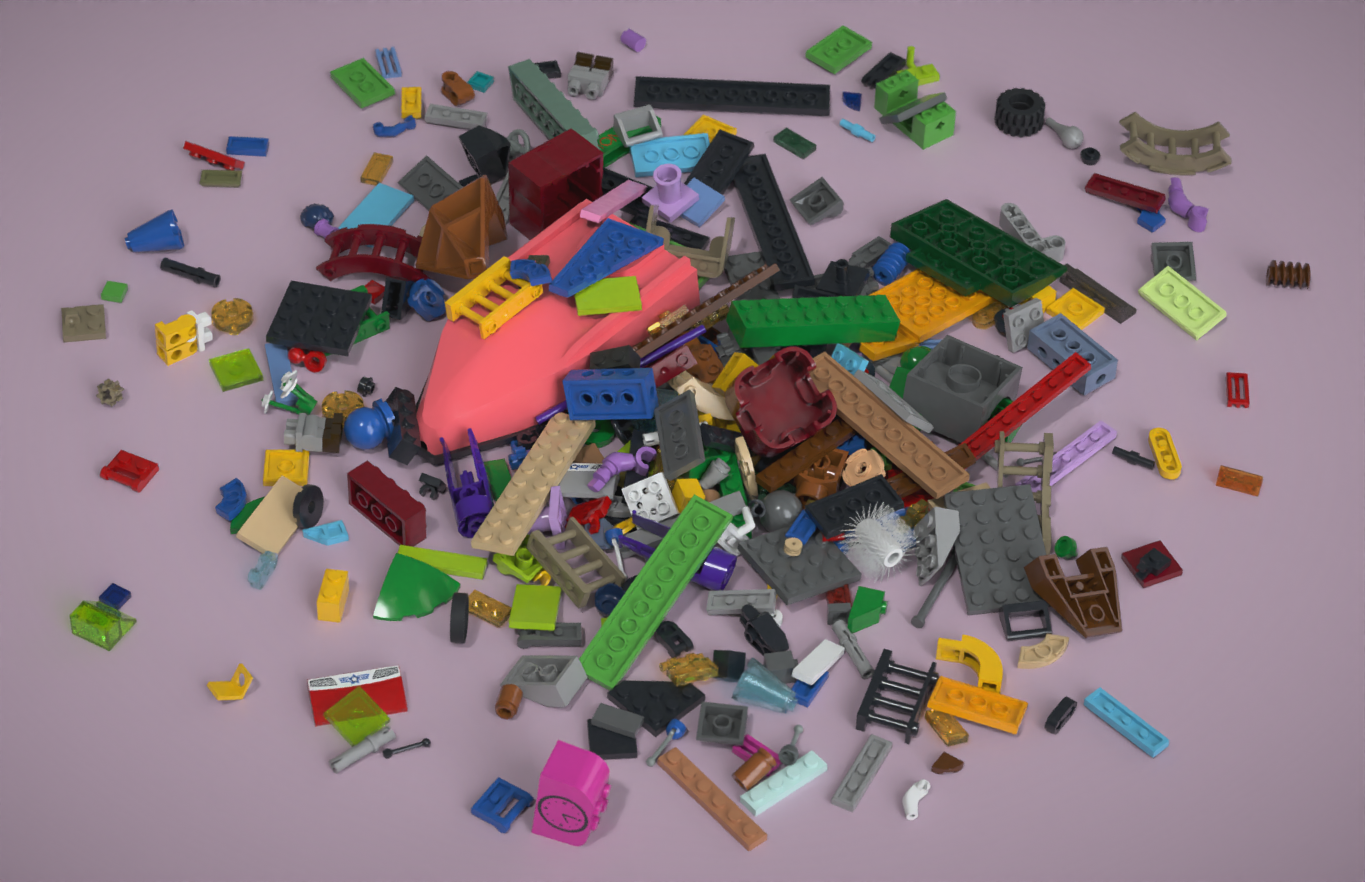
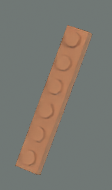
(712, 799)

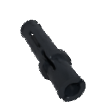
(198, 274)
(755, 506)

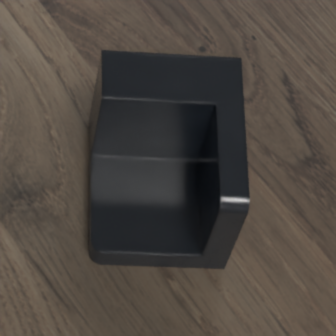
(729, 663)

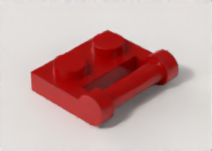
(133, 466)

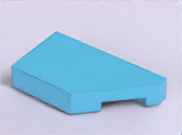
(327, 533)

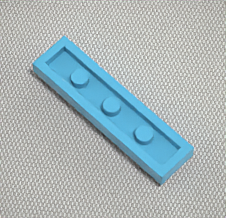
(1126, 722)

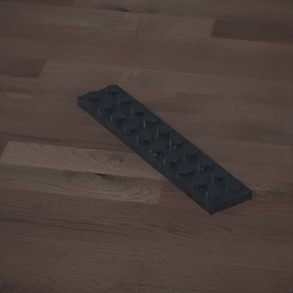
(732, 95)
(772, 224)

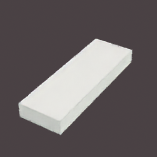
(818, 662)

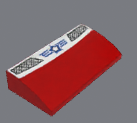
(381, 684)

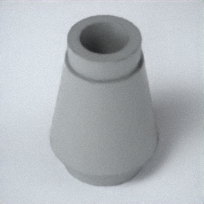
(714, 474)

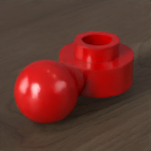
(297, 355)

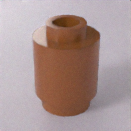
(508, 701)

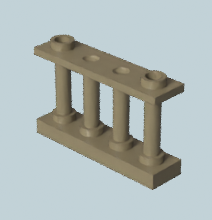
(561, 571)

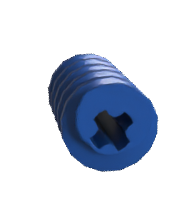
(890, 263)

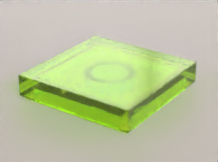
(236, 370)
(356, 716)

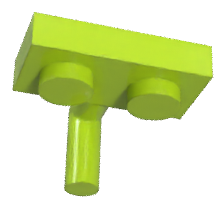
(925, 74)

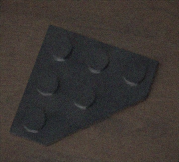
(656, 701)

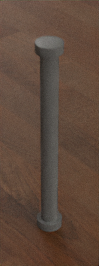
(919, 620)

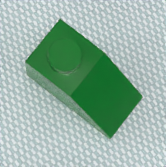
(866, 609)

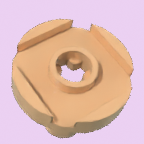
(859, 459)

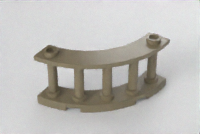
(1170, 162)
(1042, 471)

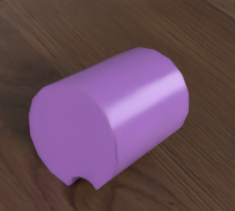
(633, 40)

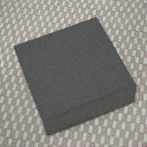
(837, 612)

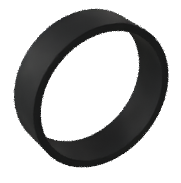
(459, 617)

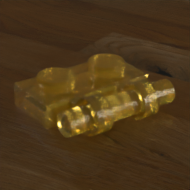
(689, 669)

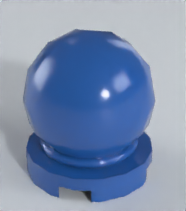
(368, 426)

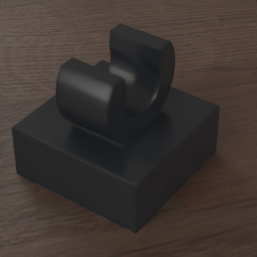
(431, 483)

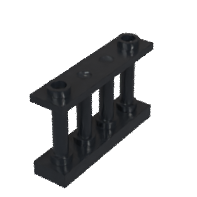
(880, 682)

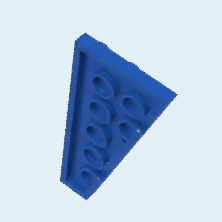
(604, 253)

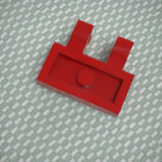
(590, 513)

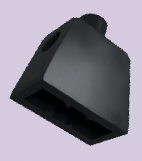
(396, 296)

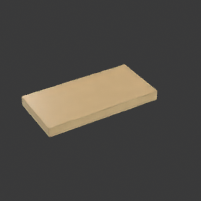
(273, 519)

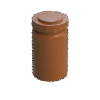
(754, 769)

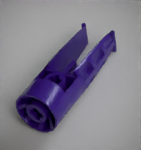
(471, 498)
(712, 573)

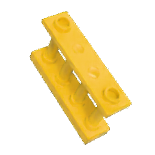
(484, 284)

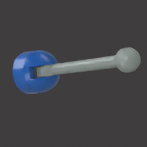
(674, 731)

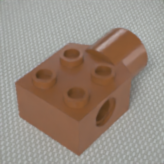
(708, 363)
(822, 477)

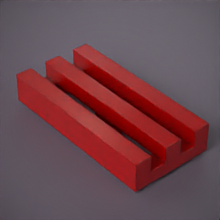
(1237, 401)

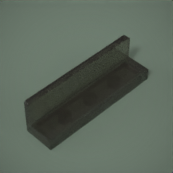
(1114, 305)

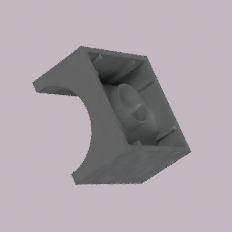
(960, 387)

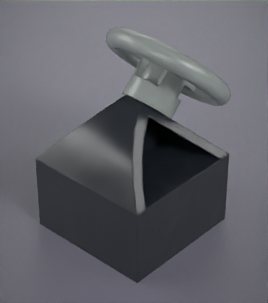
(490, 151)

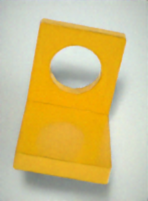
(231, 689)

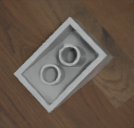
(547, 678)

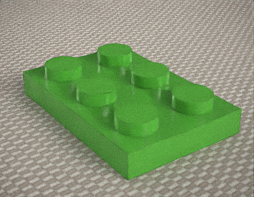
(838, 49)
(362, 83)

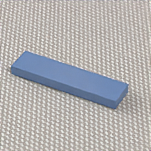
(278, 366)

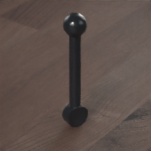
(387, 753)

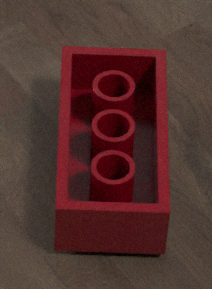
(386, 505)

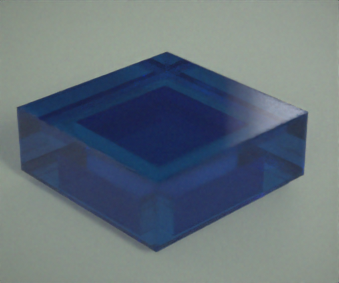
(115, 596)

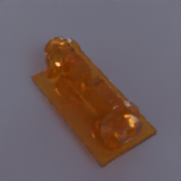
(1239, 480)

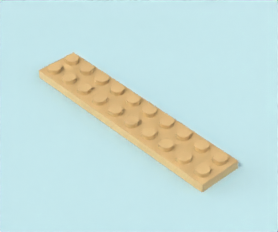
(531, 485)

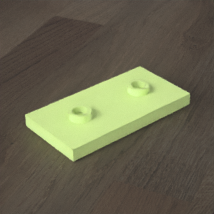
(1182, 303)

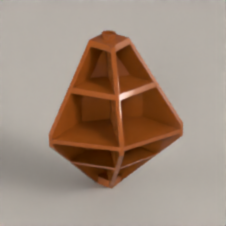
(461, 231)

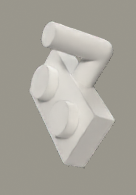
(734, 535)

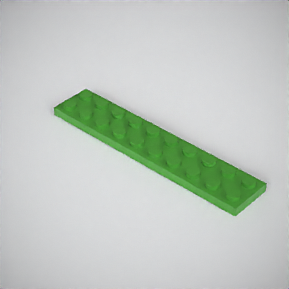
(654, 592)

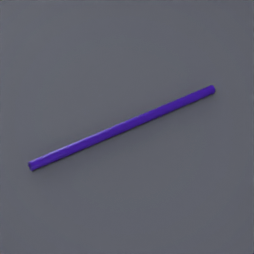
(644, 361)

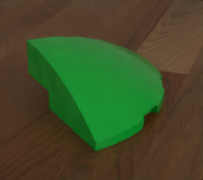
(412, 589)

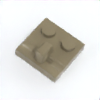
(83, 323)

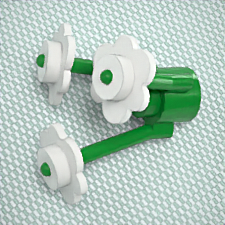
(305, 402)

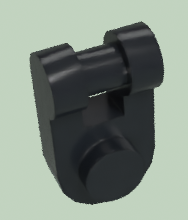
(668, 633)

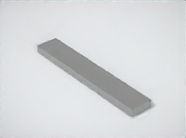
(730, 503)

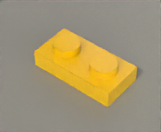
(411, 102)

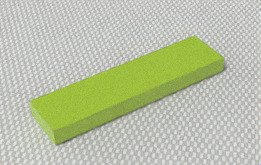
(448, 562)

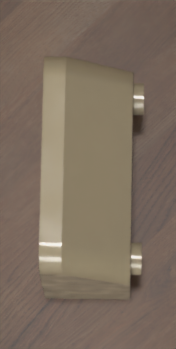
(707, 263)

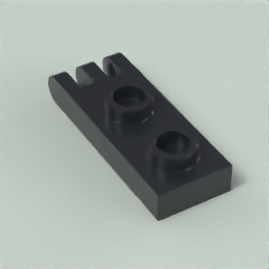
(884, 69)

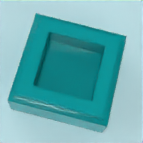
(481, 81)

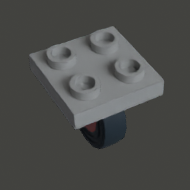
(1018, 322)

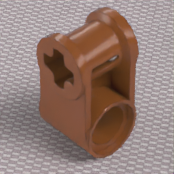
(456, 88)

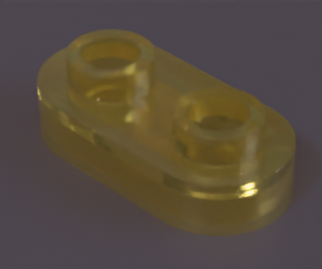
(984, 317)

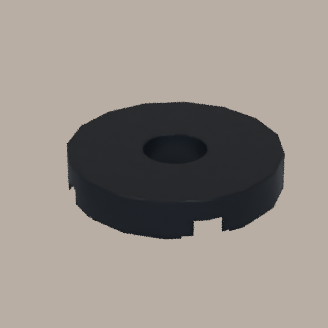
(308, 506)

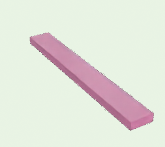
(612, 201)

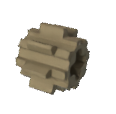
(110, 392)

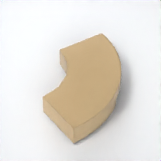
(746, 466)
(1043, 653)

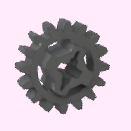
(726, 347)

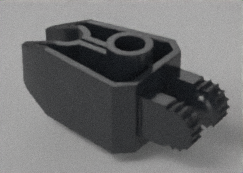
(762, 631)

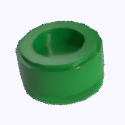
(1066, 547)

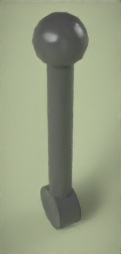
(1020, 462)

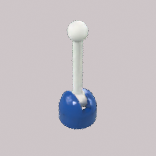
(612, 539)

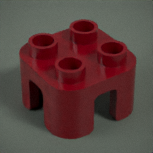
(779, 402)

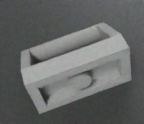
(636, 119)

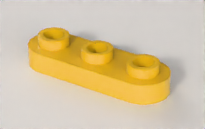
(1164, 453)

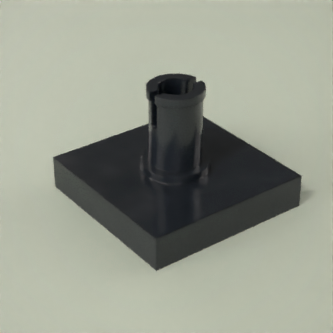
(843, 279)

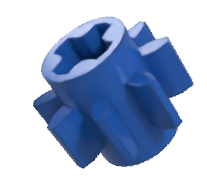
(517, 457)

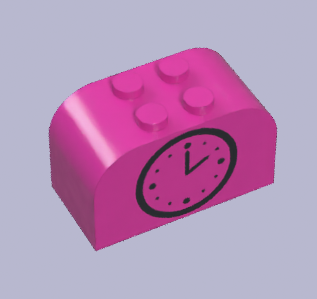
(571, 794)

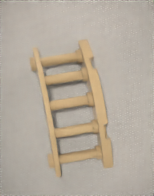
(706, 397)

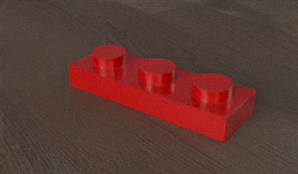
(213, 156)

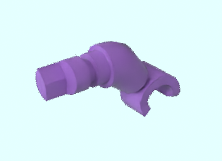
(1182, 206)
(620, 462)

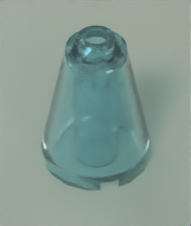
(764, 689)

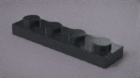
(721, 438)

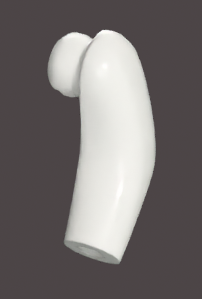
(912, 796)

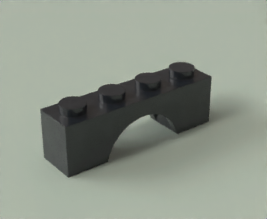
(405, 436)

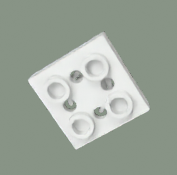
(657, 488)

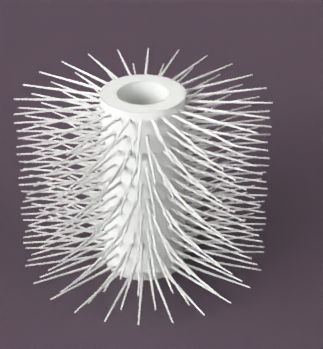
(878, 542)

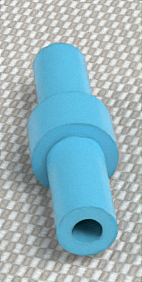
(857, 130)

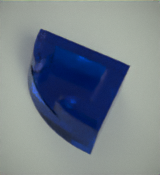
(852, 100)

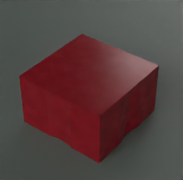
(553, 181)

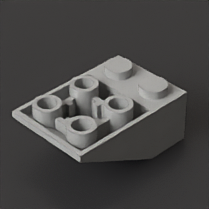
(936, 537)

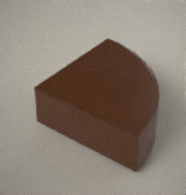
(947, 763)

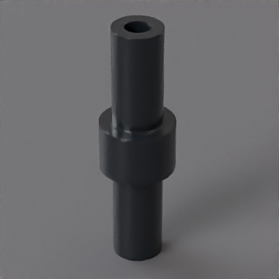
(1133, 457)

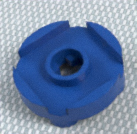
(427, 309)

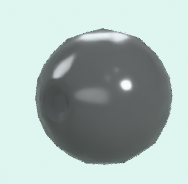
(781, 510)

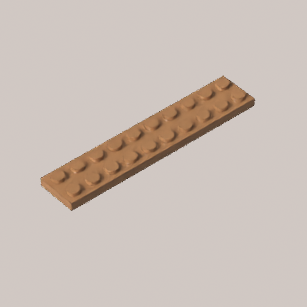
(887, 430)

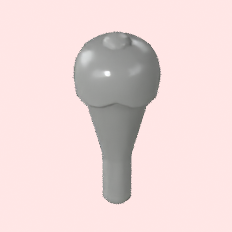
(1071, 136)

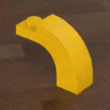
(977, 656)

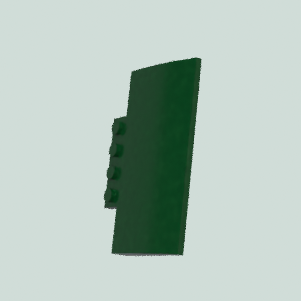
(973, 254)

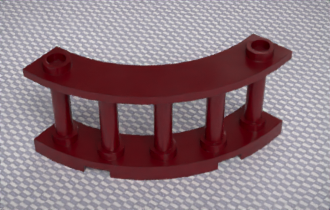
(375, 235)

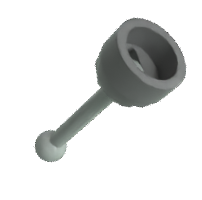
(789, 753)

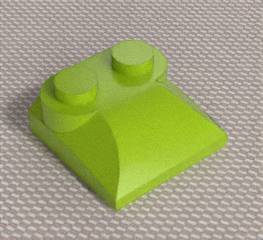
(521, 565)

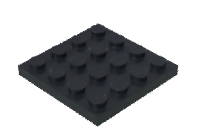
(319, 318)

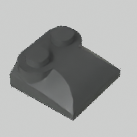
(818, 202)
(1175, 255)
(722, 723)

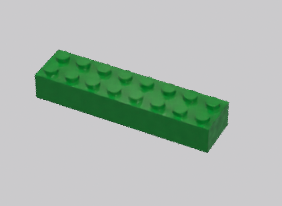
(812, 321)

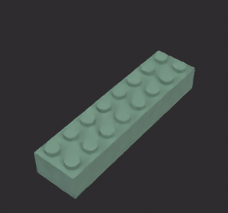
(547, 104)

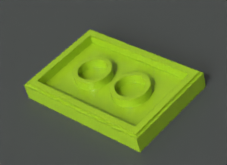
(609, 296)
(535, 607)

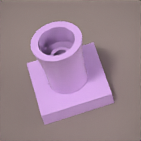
(670, 193)
(553, 517)

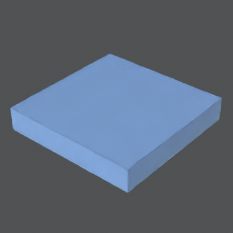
(707, 204)

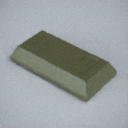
(220, 178)

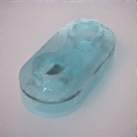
(263, 570)

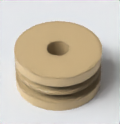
(792, 546)

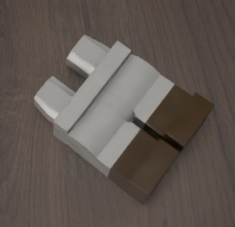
(589, 75)
(315, 433)

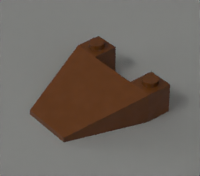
(1083, 600)

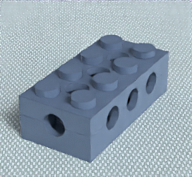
(1059, 339)

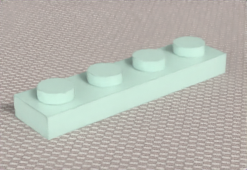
(783, 783)

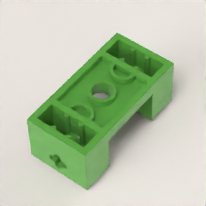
(923, 128)

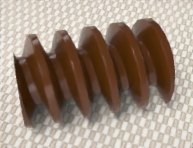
(1289, 273)

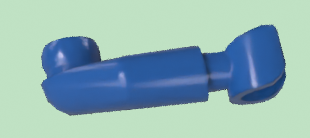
(392, 131)

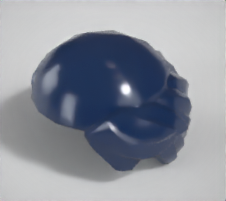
(314, 213)
(607, 598)

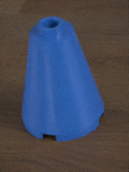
(156, 234)

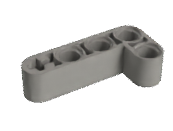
(1017, 225)

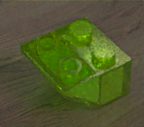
(100, 623)

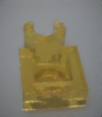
(914, 515)

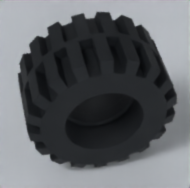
(1020, 112)

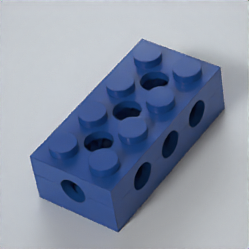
(610, 394)

